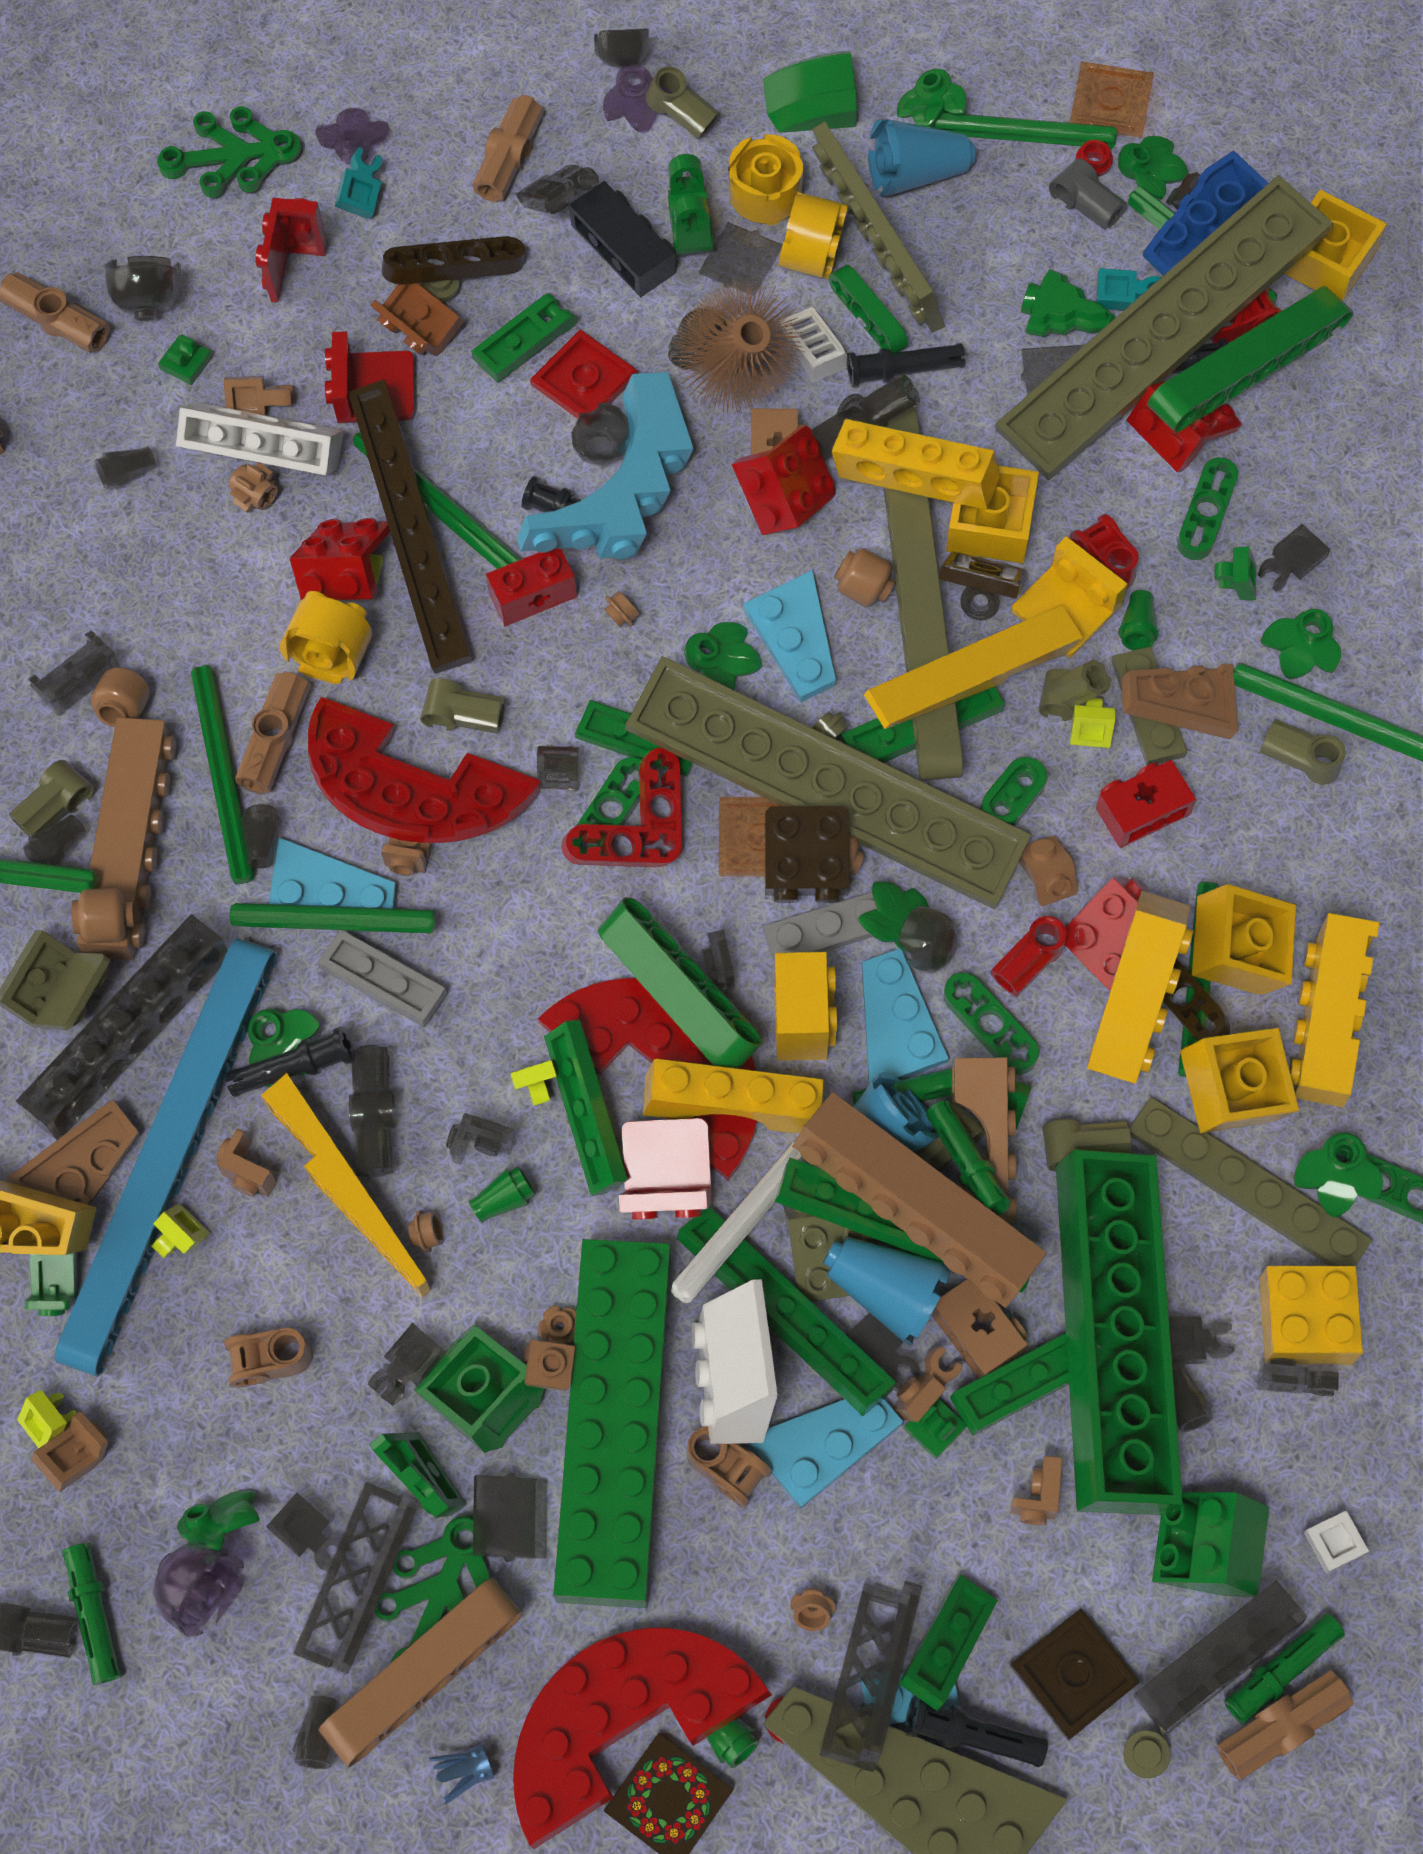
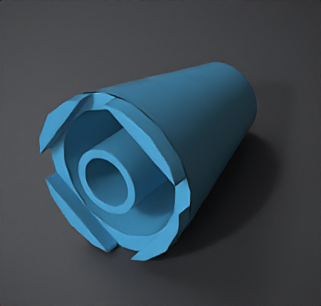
(915, 155)
(896, 1113)
(888, 1283)

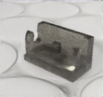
(75, 675)

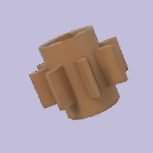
(253, 487)

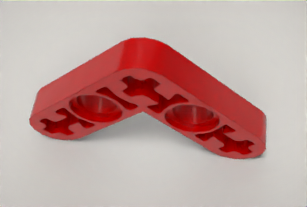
(650, 828)

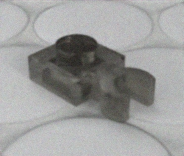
(1295, 554)
(1191, 1341)
(881, 1347)
(410, 1360)
(1286, 1377)
(301, 1527)

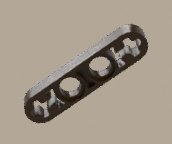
(496, 257)

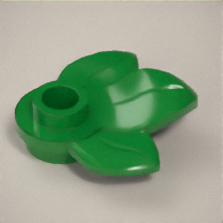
(931, 97)
(1152, 164)
(1301, 648)
(728, 654)
(891, 912)
(290, 1030)
(1336, 1180)
(213, 1521)

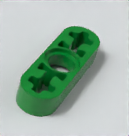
(866, 305)
(1202, 494)
(606, 794)
(993, 1007)

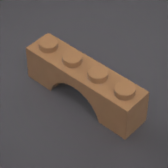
(983, 1089)

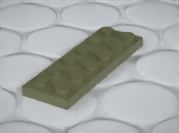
(874, 226)

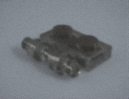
(553, 191)

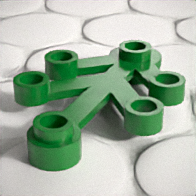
(233, 154)
(440, 1589)

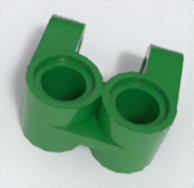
(689, 206)

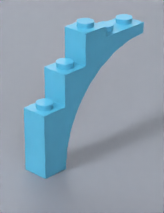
(639, 488)

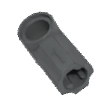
(1081, 189)

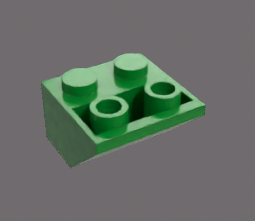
(1212, 1544)

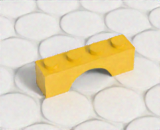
(694, 1090)

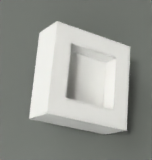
(1336, 1542)

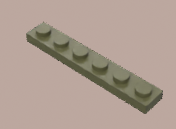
(1248, 1186)

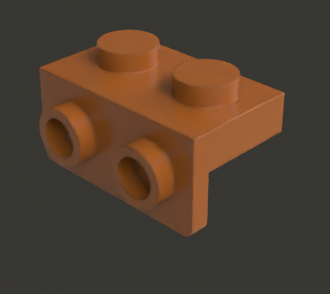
(419, 316)

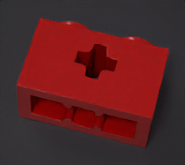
(531, 585)
(1133, 819)

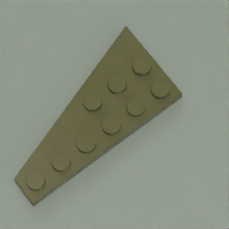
(919, 1790)

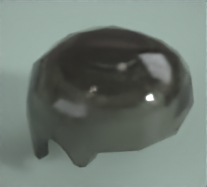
(622, 47)
(601, 435)
(929, 939)

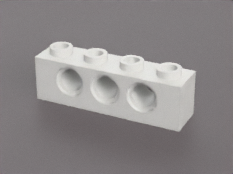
(259, 438)

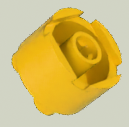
(765, 178)
(812, 235)
(319, 631)

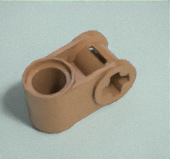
(257, 1356)
(728, 1468)

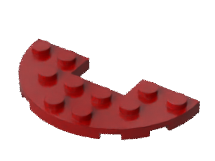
(400, 797)
(626, 1014)
(607, 1696)

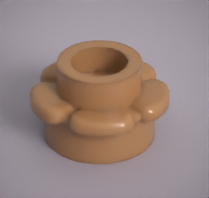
(621, 609)
(426, 1230)
(552, 1317)
(812, 1609)

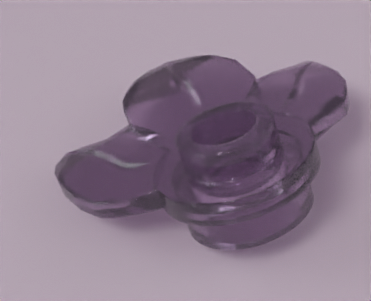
(630, 99)
(350, 133)

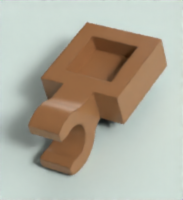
(252, 396)
(921, 1393)

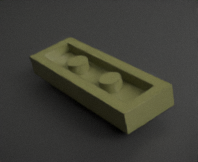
(1156, 739)

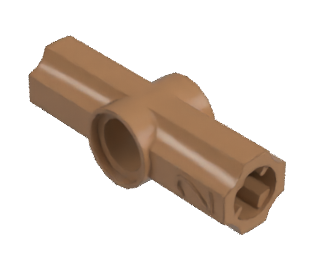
(507, 148)
(54, 312)
(264, 752)
(1285, 1725)

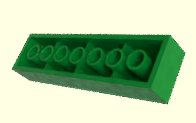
(1117, 1334)
(613, 1425)

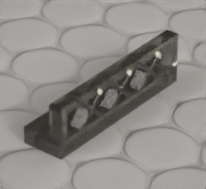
(371, 1585)
(1220, 1658)
(888, 1670)

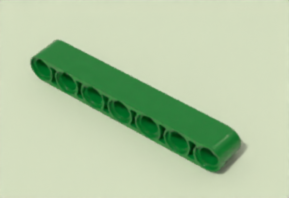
(1249, 359)

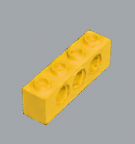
(916, 464)

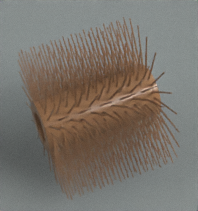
(737, 346)

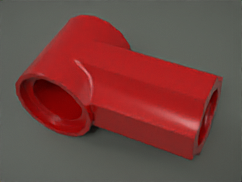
(1029, 957)

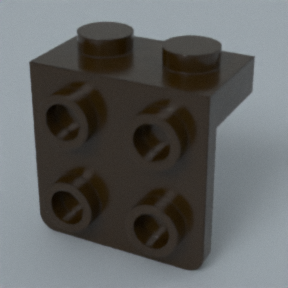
(806, 853)

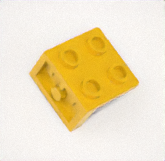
(1078, 583)

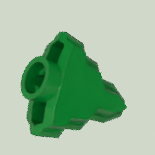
(1061, 308)

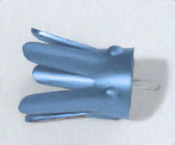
(470, 1764)

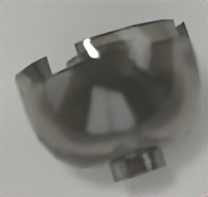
(144, 285)

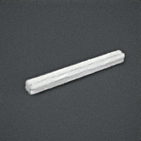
(732, 1231)

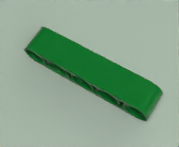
(679, 985)

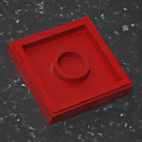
(583, 375)

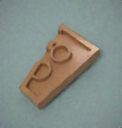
(1187, 699)
(82, 1158)

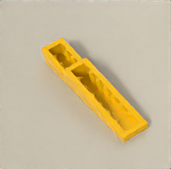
(974, 667)
(337, 1179)

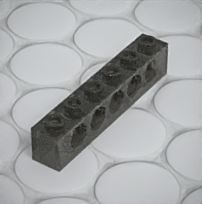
(123, 1028)

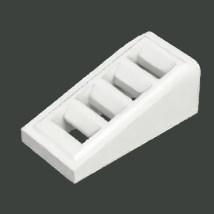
(826, 364)

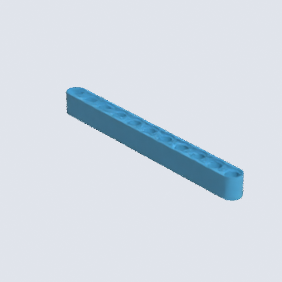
(163, 1158)

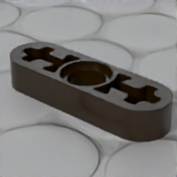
(1201, 1001)

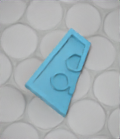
(795, 634)
(319, 880)
(897, 1022)
(822, 1446)

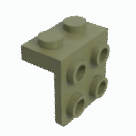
(52, 983)
(809, 1245)

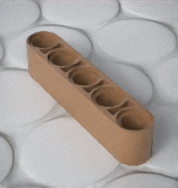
(420, 1672)

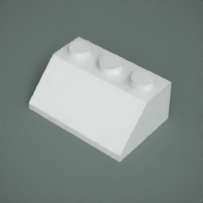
(735, 1366)

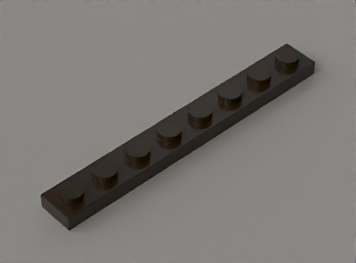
(410, 527)

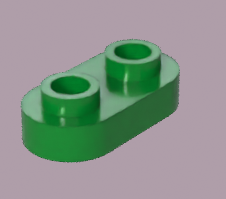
(1012, 795)

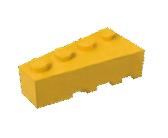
(1140, 986)
(1332, 1009)
(42, 1222)

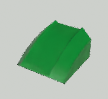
(812, 93)
(480, 1390)

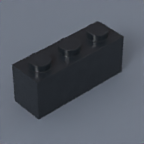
(623, 238)

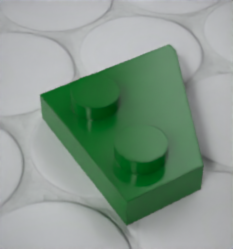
(419, 1471)

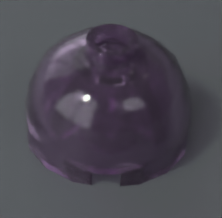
(194, 1584)

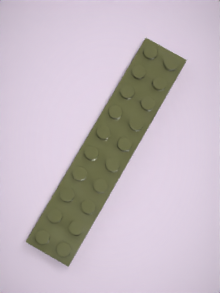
(1163, 327)
(807, 768)

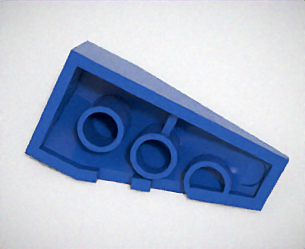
(1214, 199)

